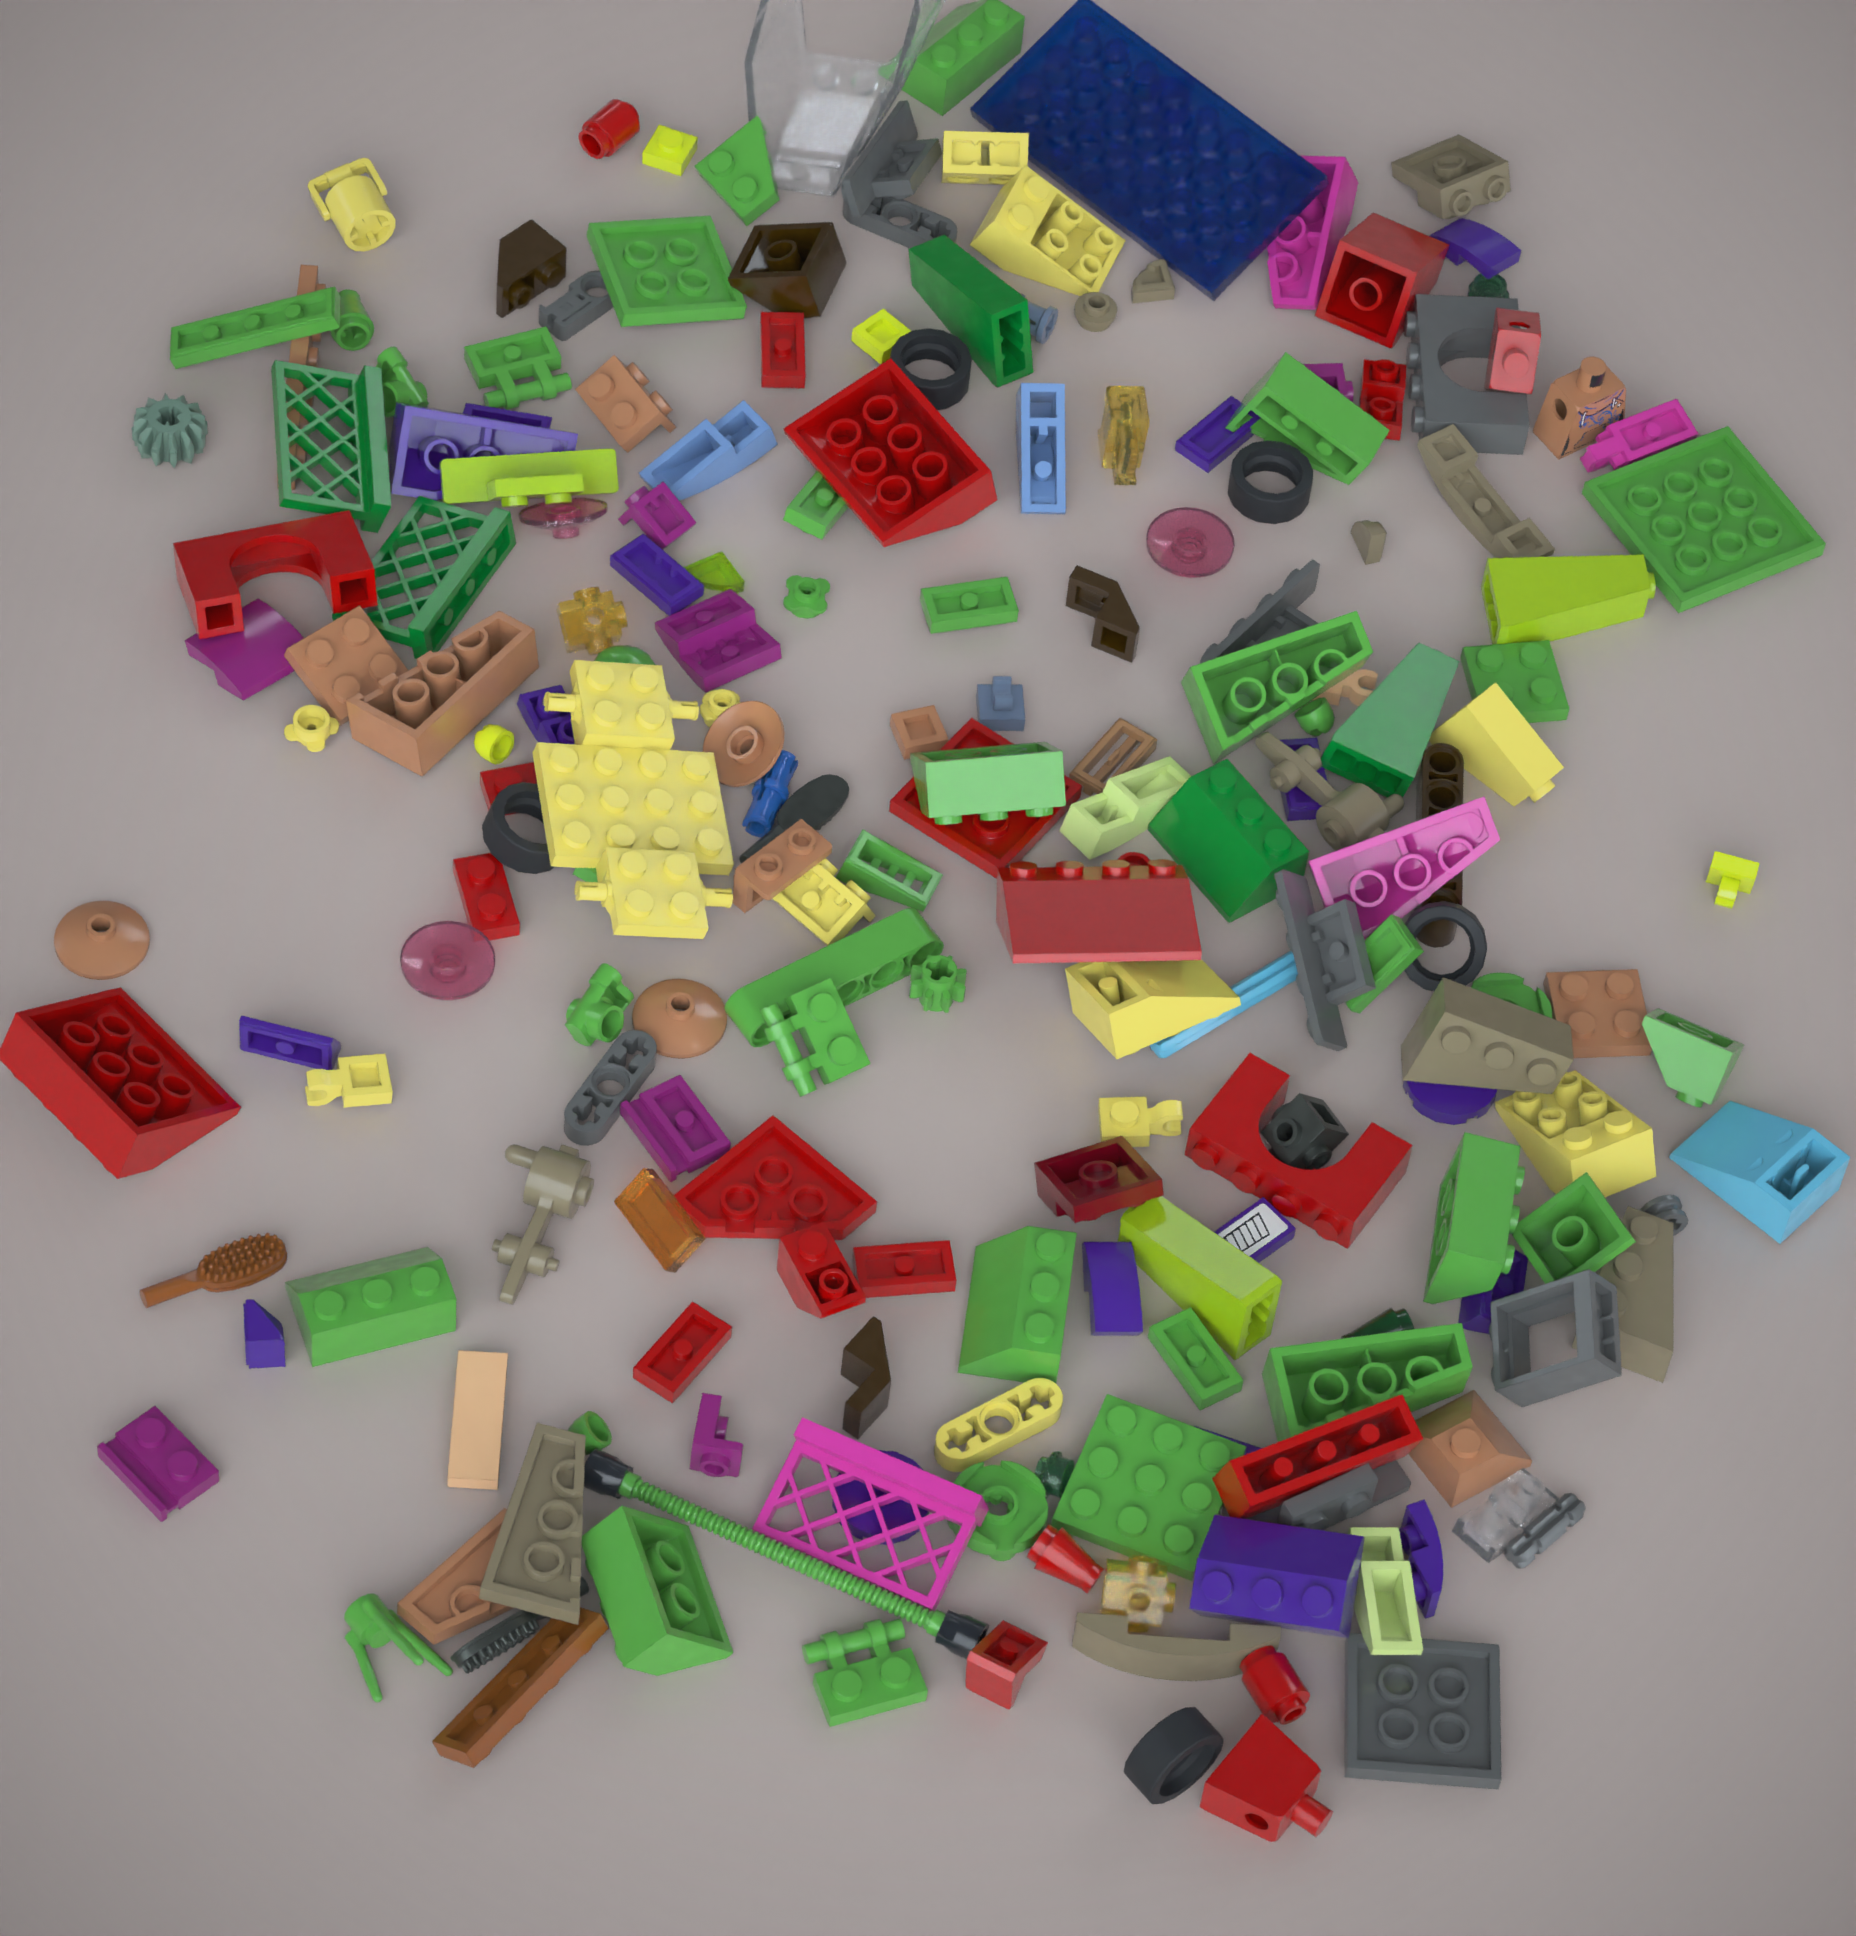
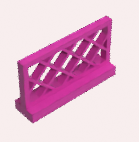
(890, 1476)

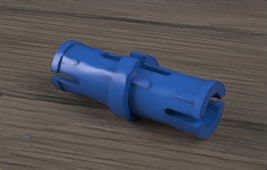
(770, 795)

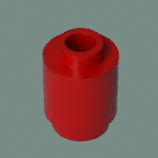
(609, 129)
(1274, 1685)

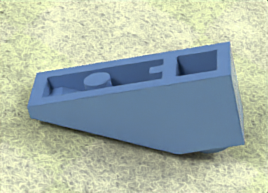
(1041, 447)

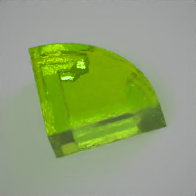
(717, 573)

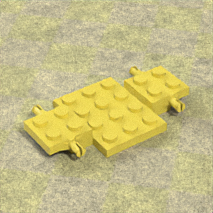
(633, 804)

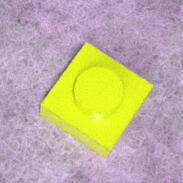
(670, 150)
(878, 335)

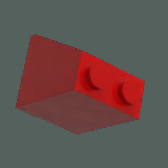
(1378, 276)

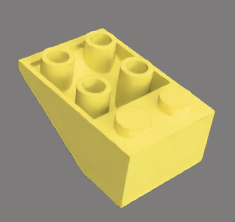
(1046, 236)
(1145, 1000)
(1580, 1133)

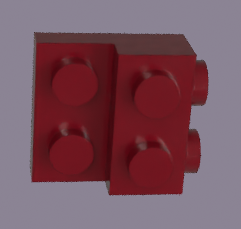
(1096, 1180)

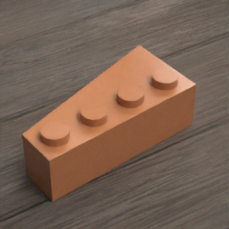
(446, 695)

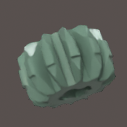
(169, 430)

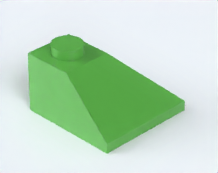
(1691, 1056)
(1572, 1232)

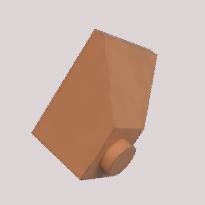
(1466, 1449)

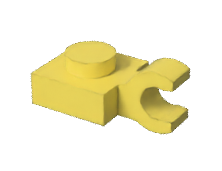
(358, 1079)
(1135, 1121)

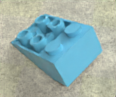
(1764, 1166)

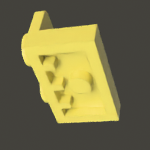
(825, 903)

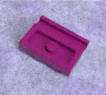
(675, 1128)
(158, 1463)

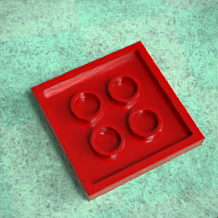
(982, 842)

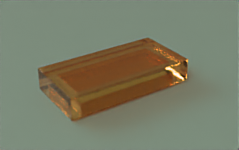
(659, 1220)

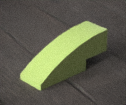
(1123, 807)
(1386, 1595)

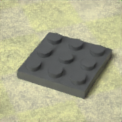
(1424, 1714)

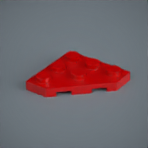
(774, 1188)

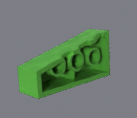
(1264, 683)
(1342, 1376)

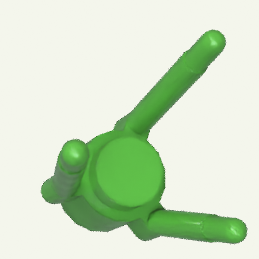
(376, 1626)

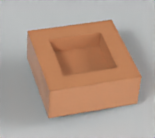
(918, 730)

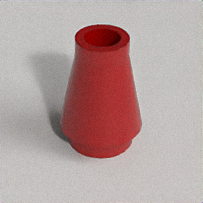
(1064, 1559)

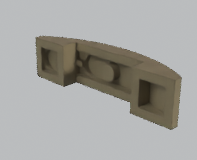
(1475, 501)
(1165, 1657)

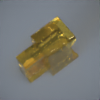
(1123, 432)

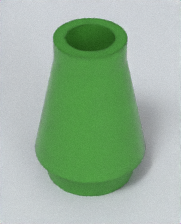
(355, 324)

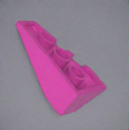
(1307, 246)
(1405, 864)

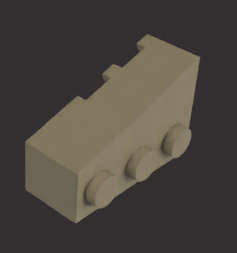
(1485, 1043)
(1644, 1295)

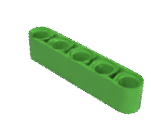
(855, 964)

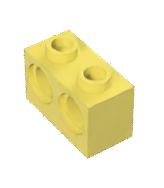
(982, 156)

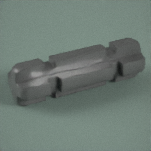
(1544, 1530)

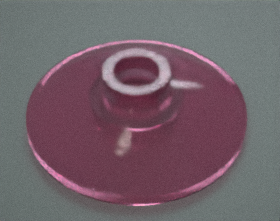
(563, 518)
(1190, 542)
(447, 946)

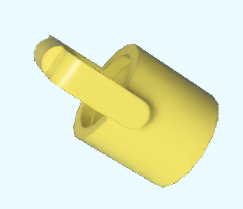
(355, 204)

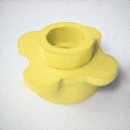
(313, 718)

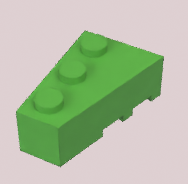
(1313, 418)

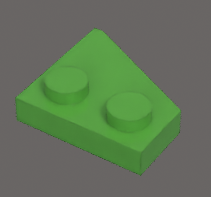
(742, 172)

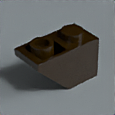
(527, 266)

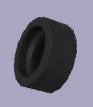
(938, 346)
(1266, 506)
(504, 842)
(1472, 927)
(1173, 1755)

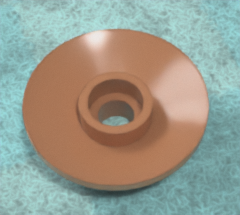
(745, 742)
(101, 953)
(680, 1032)

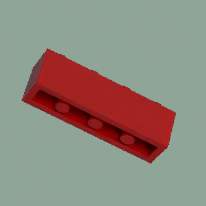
(1317, 1456)

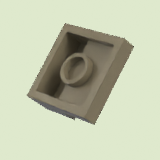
(1454, 176)

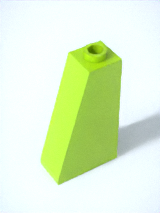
(1562, 595)
(1204, 1272)

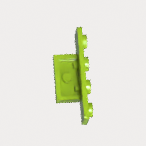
(529, 476)

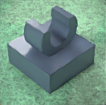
(1001, 705)

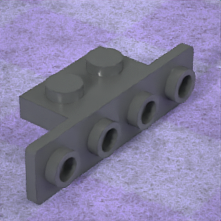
(890, 163)
(1274, 615)
(1327, 956)
(1340, 1498)

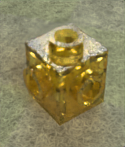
(581, 634)
(1133, 1576)

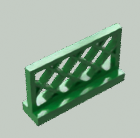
(367, 438)
(455, 584)

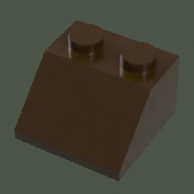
(790, 267)

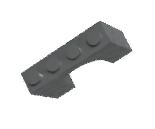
(1452, 329)

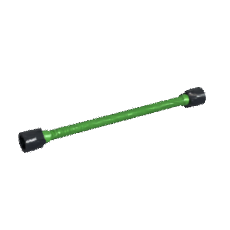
(612, 1477)

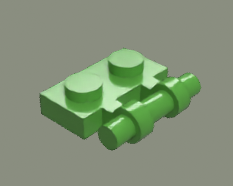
(514, 358)
(825, 1031)
(869, 1685)

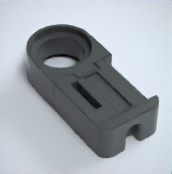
(575, 308)

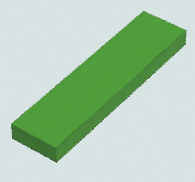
(255, 327)

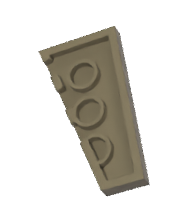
(541, 1535)

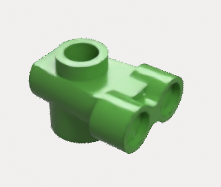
(398, 382)
(600, 1009)

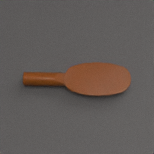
(224, 1269)

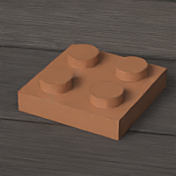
(343, 661)
(1602, 1011)

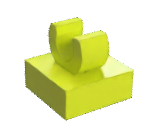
(1731, 876)

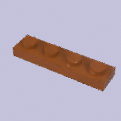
(518, 1688)

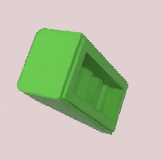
(872, 880)

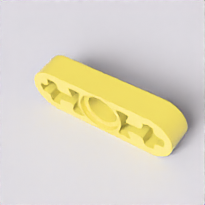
(1007, 1405)

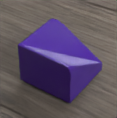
(262, 1337)

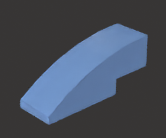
(711, 453)

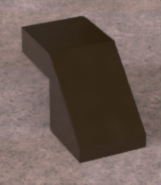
(1102, 598)
(868, 1368)

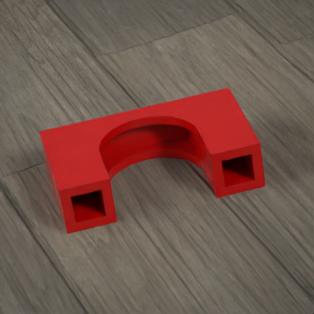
(317, 546)
(1329, 1199)

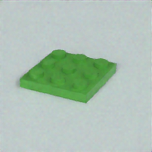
(665, 271)
(1145, 1486)

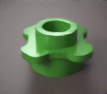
(806, 596)

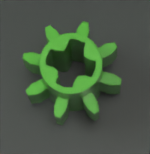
(937, 983)

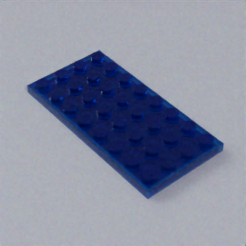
(1150, 147)

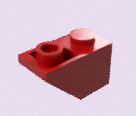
(817, 1272)

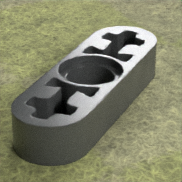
(929, 222)
(608, 1106)

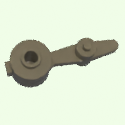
(1344, 815)
(554, 1185)

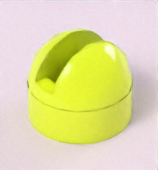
(494, 743)

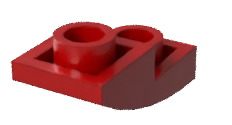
(1383, 393)

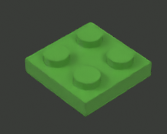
(1524, 674)

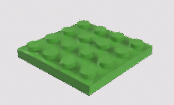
(1703, 518)

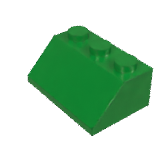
(1228, 840)

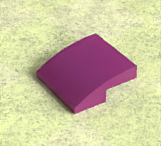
(718, 640)
(250, 658)

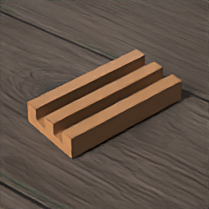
(1135, 760)

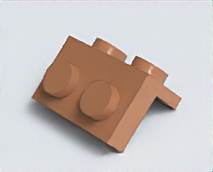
(624, 404)
(778, 865)

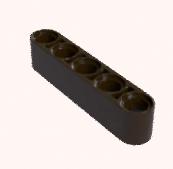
(1437, 790)

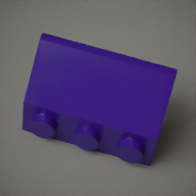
(1277, 1576)

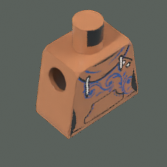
(1580, 407)

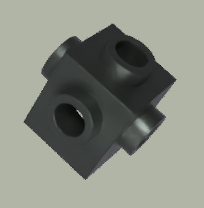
(1304, 1133)

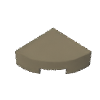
(1153, 283)
(1369, 540)

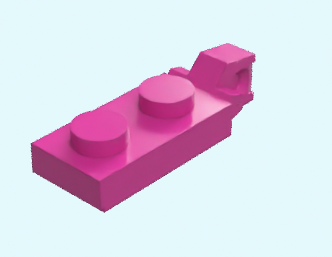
(1640, 437)

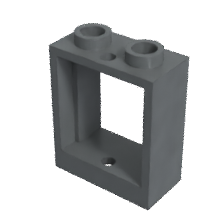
(1596, 1336)

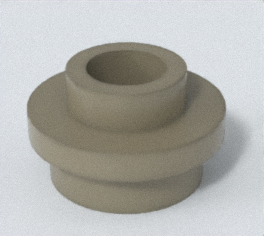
(1095, 311)

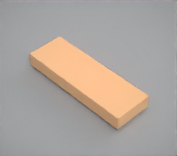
(477, 1420)

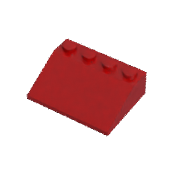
(893, 457)
(1097, 912)
(115, 1079)

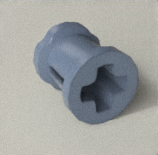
(1041, 321)

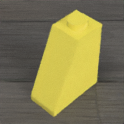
(1500, 747)

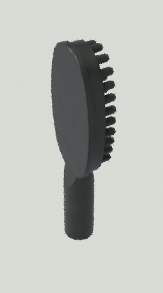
(814, 803)
(501, 1638)

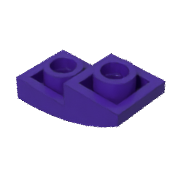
(1479, 246)
(545, 726)
(1113, 1288)
(1423, 1546)

